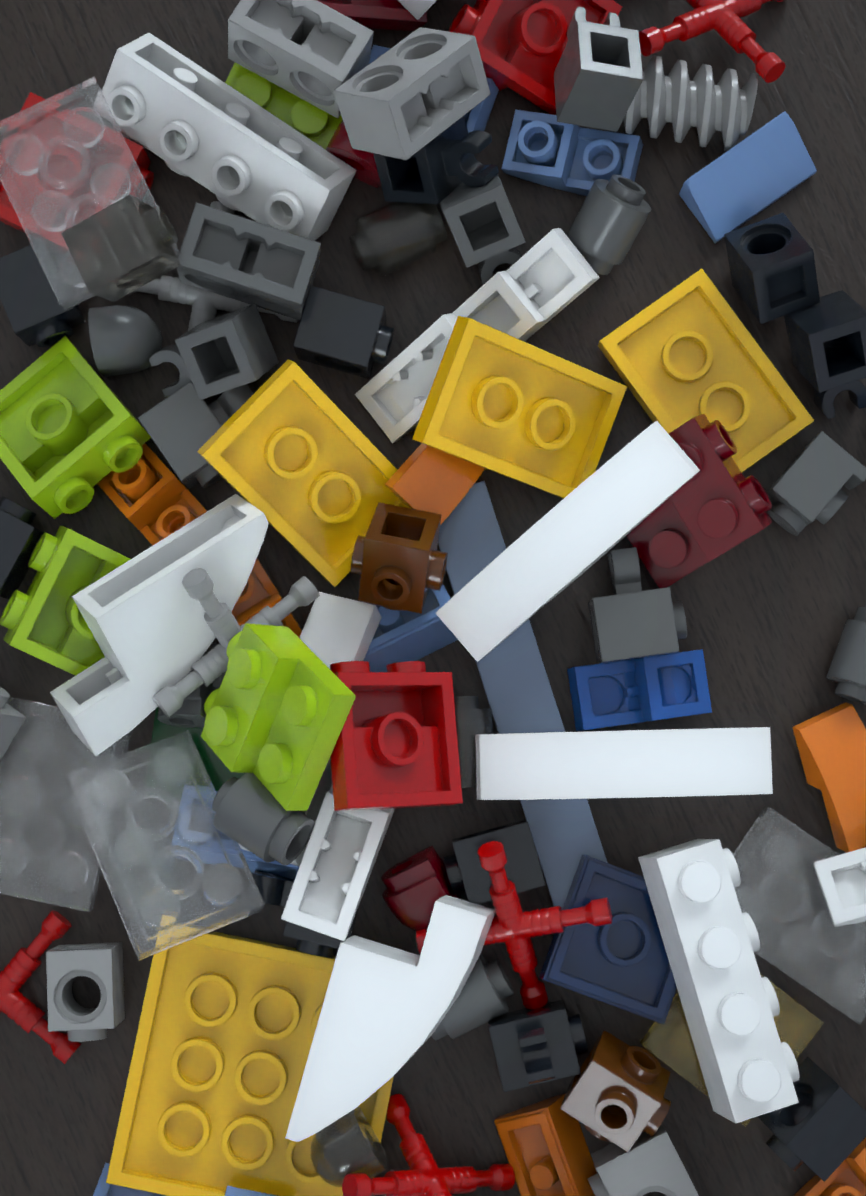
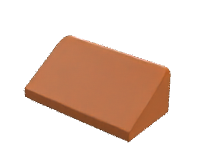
(546, 1150)

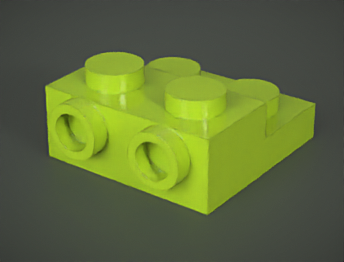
(65, 430)
(46, 617)
(276, 713)

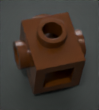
(399, 558)
(618, 1092)

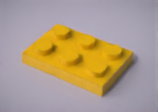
(697, 359)
(518, 409)
(303, 469)

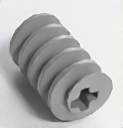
(693, 103)

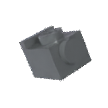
(813, 484)

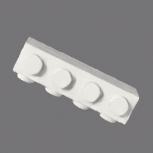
(224, 139)
(719, 979)

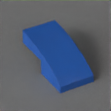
(639, 690)

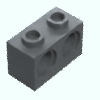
(248, 261)

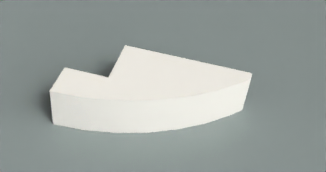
(567, 540)
(152, 624)
(624, 764)
(383, 1010)

